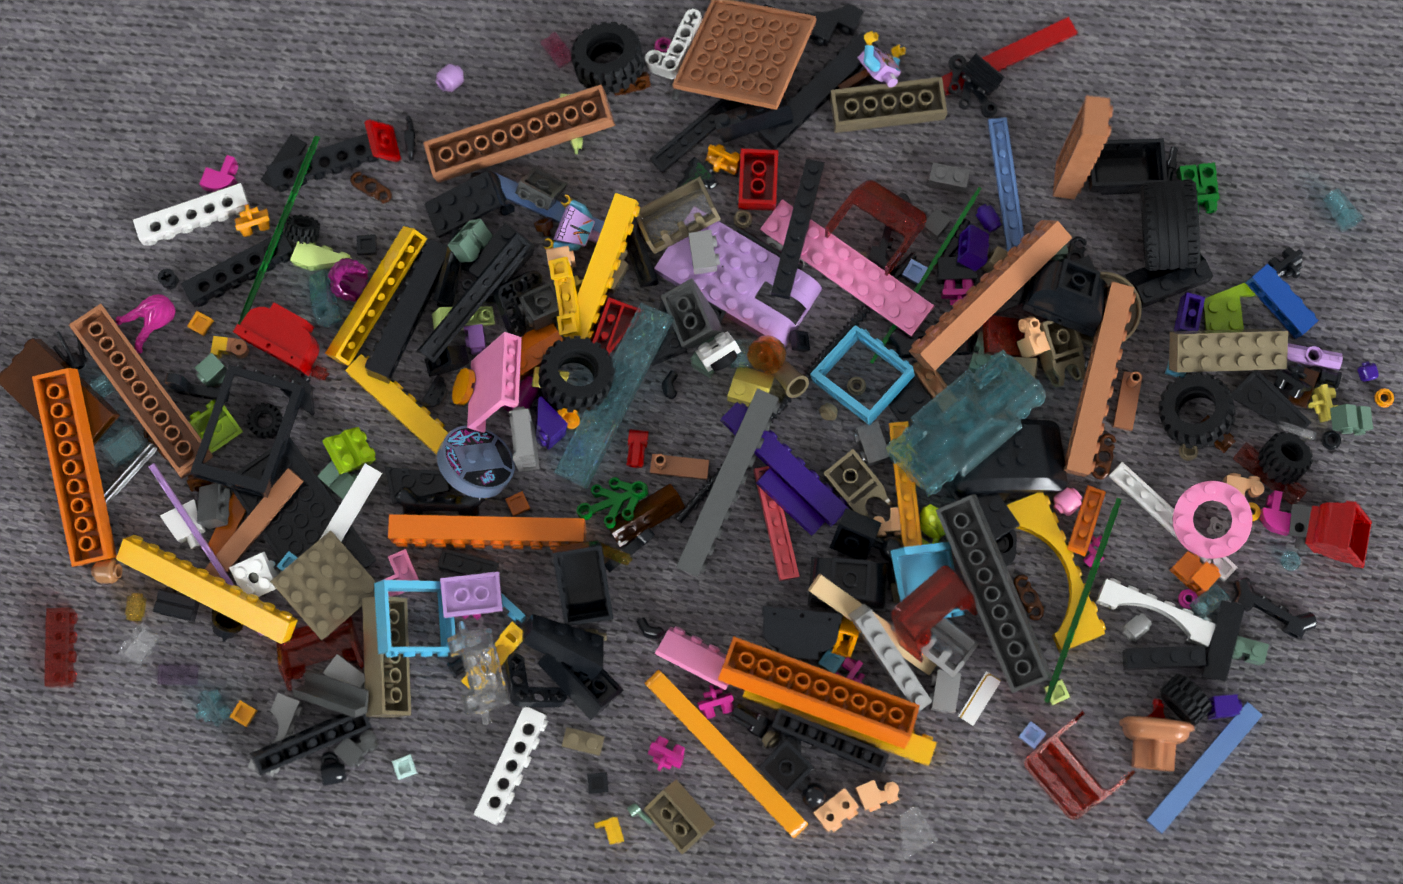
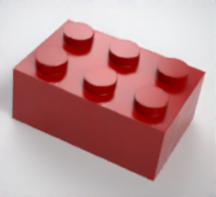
(758, 179)

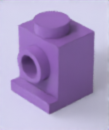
(475, 338)

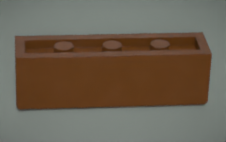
(647, 514)

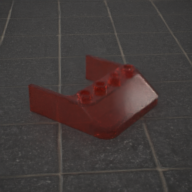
(886, 208)
(1066, 777)

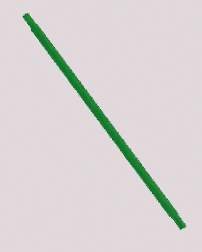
(279, 228)
(934, 261)
(1082, 601)

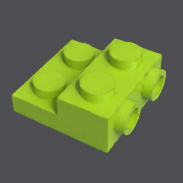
(225, 430)
(349, 450)

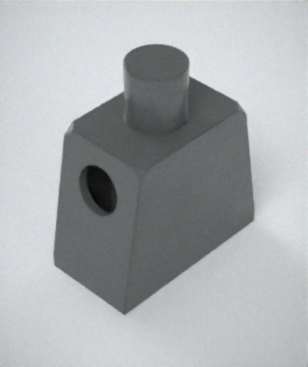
(1300, 518)

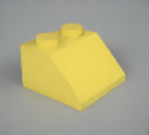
(746, 383)

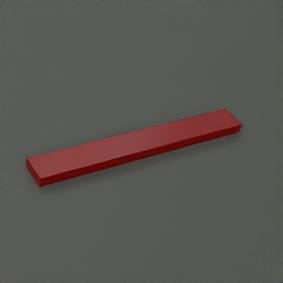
(1022, 49)

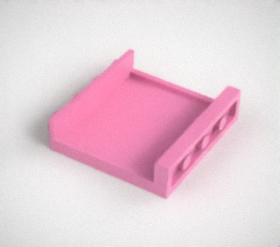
(496, 380)

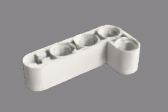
(679, 43)

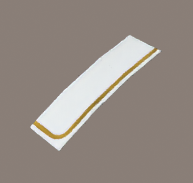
(979, 698)

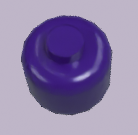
(1368, 371)

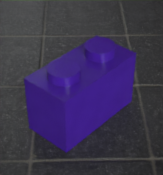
(973, 247)
(1189, 312)
(1225, 706)

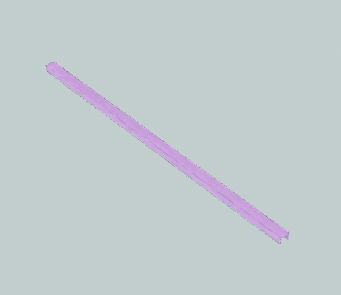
(191, 525)

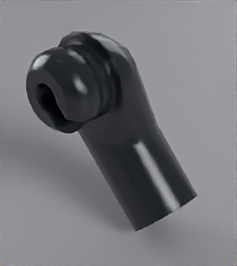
(667, 385)
(649, 631)

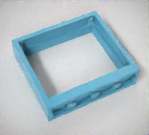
(877, 346)
(447, 625)

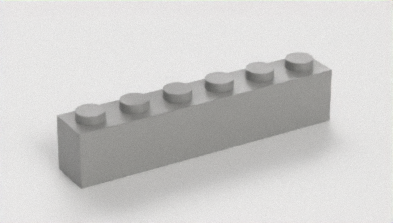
(889, 656)

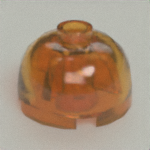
(767, 354)

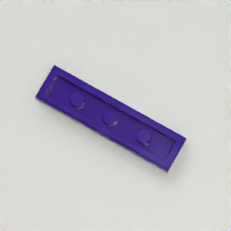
(790, 502)

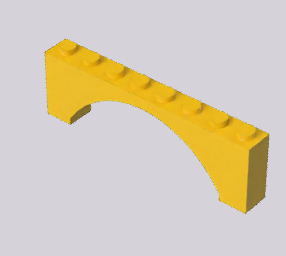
(1037, 519)

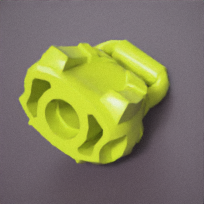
(931, 524)

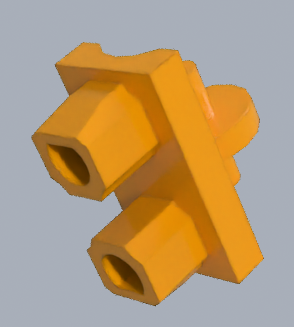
(723, 160)
(252, 217)
(571, 418)

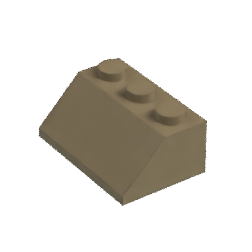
(679, 816)

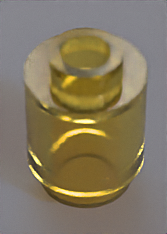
(135, 607)

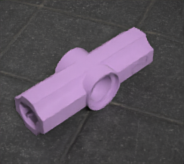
(1324, 358)

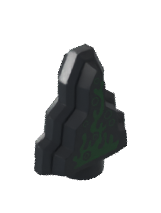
(699, 169)

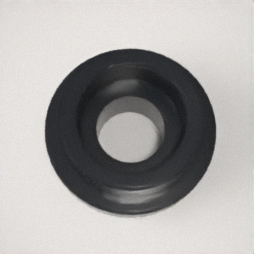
(1336, 437)

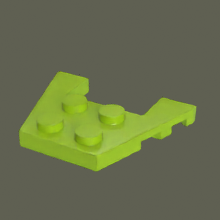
(1224, 308)

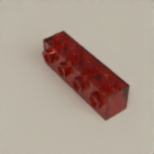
(60, 647)

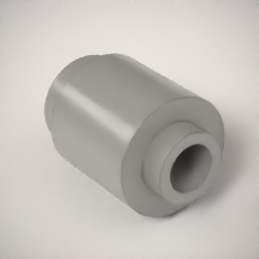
(1136, 627)

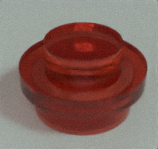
(319, 372)

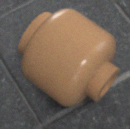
(106, 571)

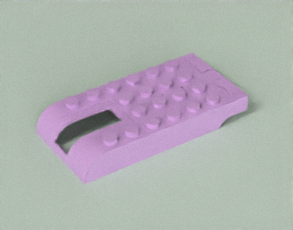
(738, 281)

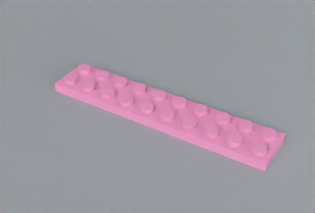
(853, 272)

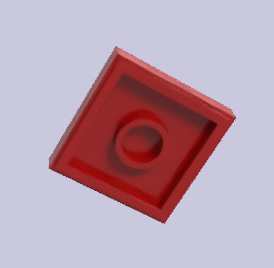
(382, 140)

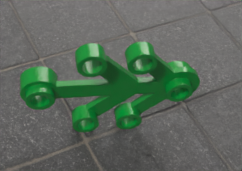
(615, 500)

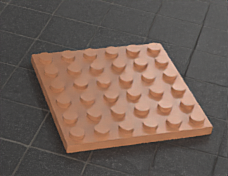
(744, 53)

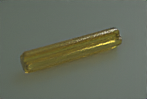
(615, 554)

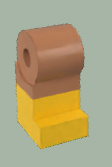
(229, 346)

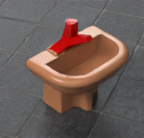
(1155, 738)

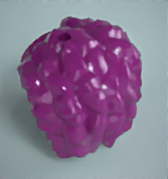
(348, 279)

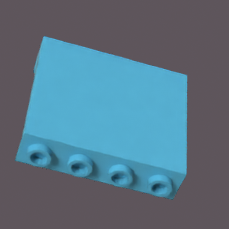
(917, 564)

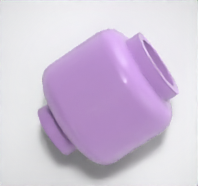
(449, 78)

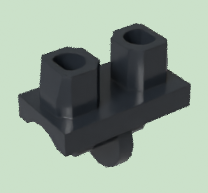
(1290, 265)
(1285, 377)

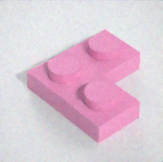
(402, 568)

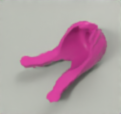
(156, 311)

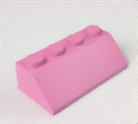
(692, 655)

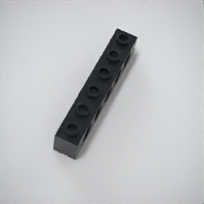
(349, 147)
(227, 268)
(829, 740)
(307, 742)

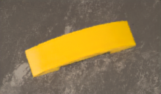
(566, 295)
(505, 645)

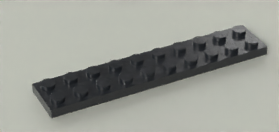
(909, 402)

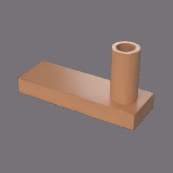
(1127, 400)
(679, 466)

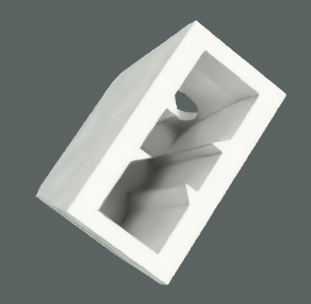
(178, 526)

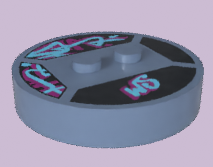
(475, 462)

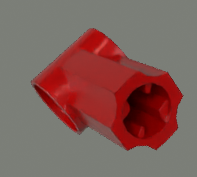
(637, 443)

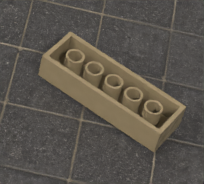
(888, 106)
(1228, 350)
(385, 676)

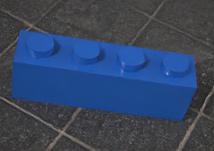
(1282, 301)

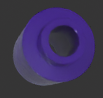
(988, 218)

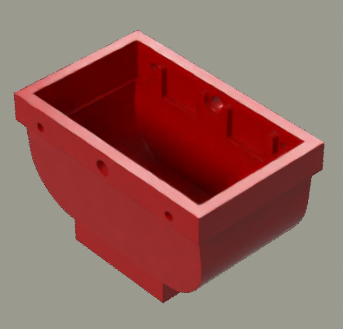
(281, 336)
(1339, 532)

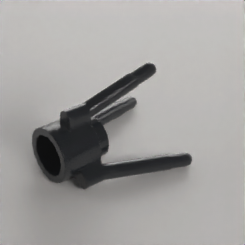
(73, 359)

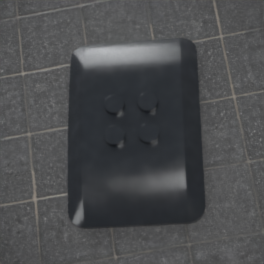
(1023, 464)

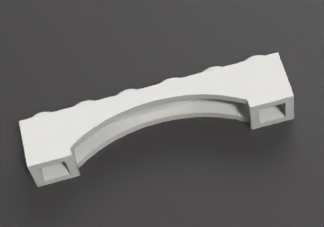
(1197, 630)

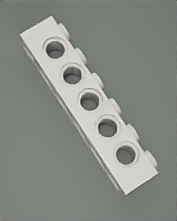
(200, 205)
(527, 717)

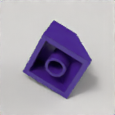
(549, 425)

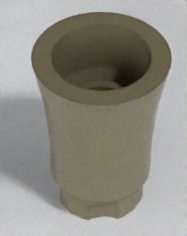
(791, 380)

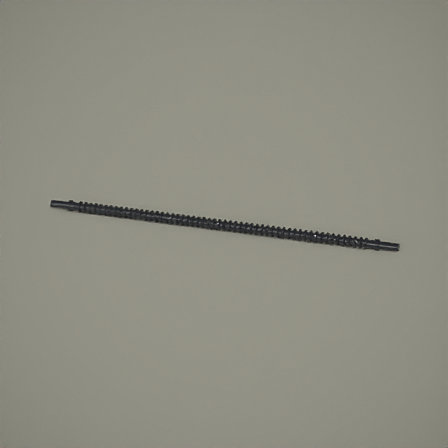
(693, 503)

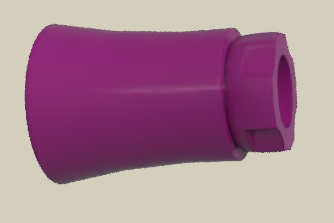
(527, 394)

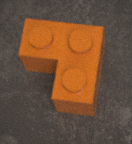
(1194, 574)

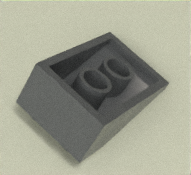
(692, 314)

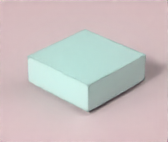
(404, 767)

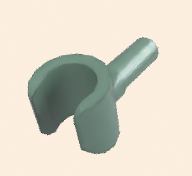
(634, 810)

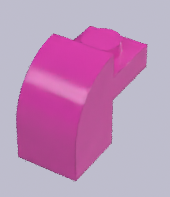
(215, 180)
(1272, 518)

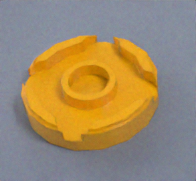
(462, 386)

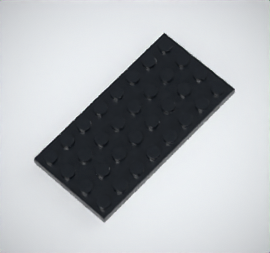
(304, 514)

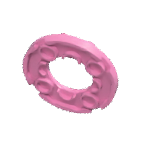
(1207, 547)

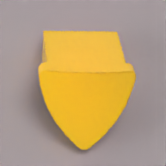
(612, 829)

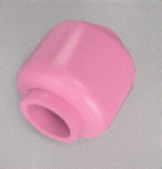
(1067, 501)

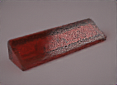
(1248, 458)

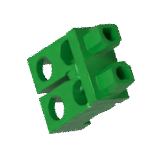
(1206, 183)

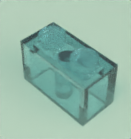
(123, 446)

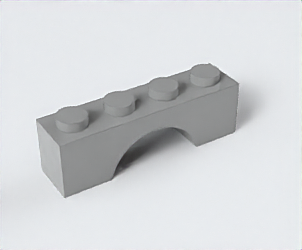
(286, 712)

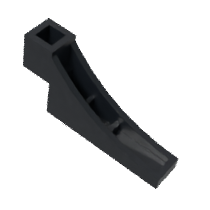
(845, 19)

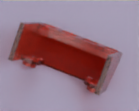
(927, 607)
(307, 649)

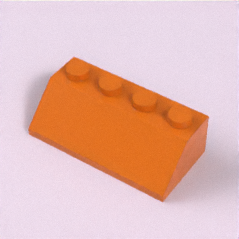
(534, 348)

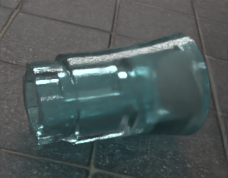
(1342, 210)

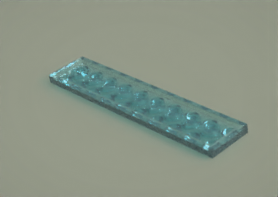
(601, 424)

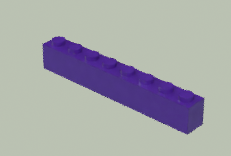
(791, 470)

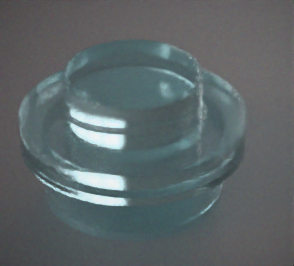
(1290, 561)

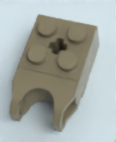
(1063, 353)
(862, 488)

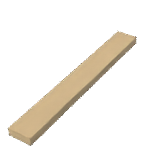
(847, 604)

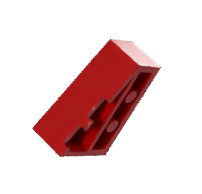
(613, 323)

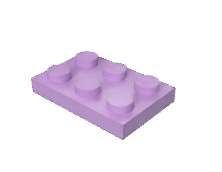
(471, 594)

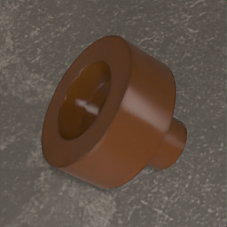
(544, 225)

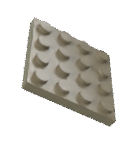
(325, 585)

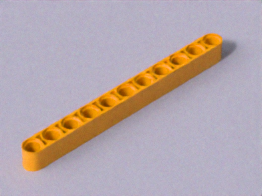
(726, 753)

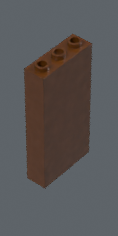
(39, 359)

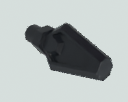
(953, 245)

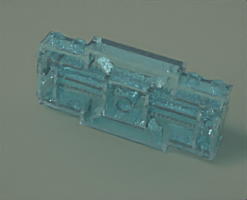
(966, 422)

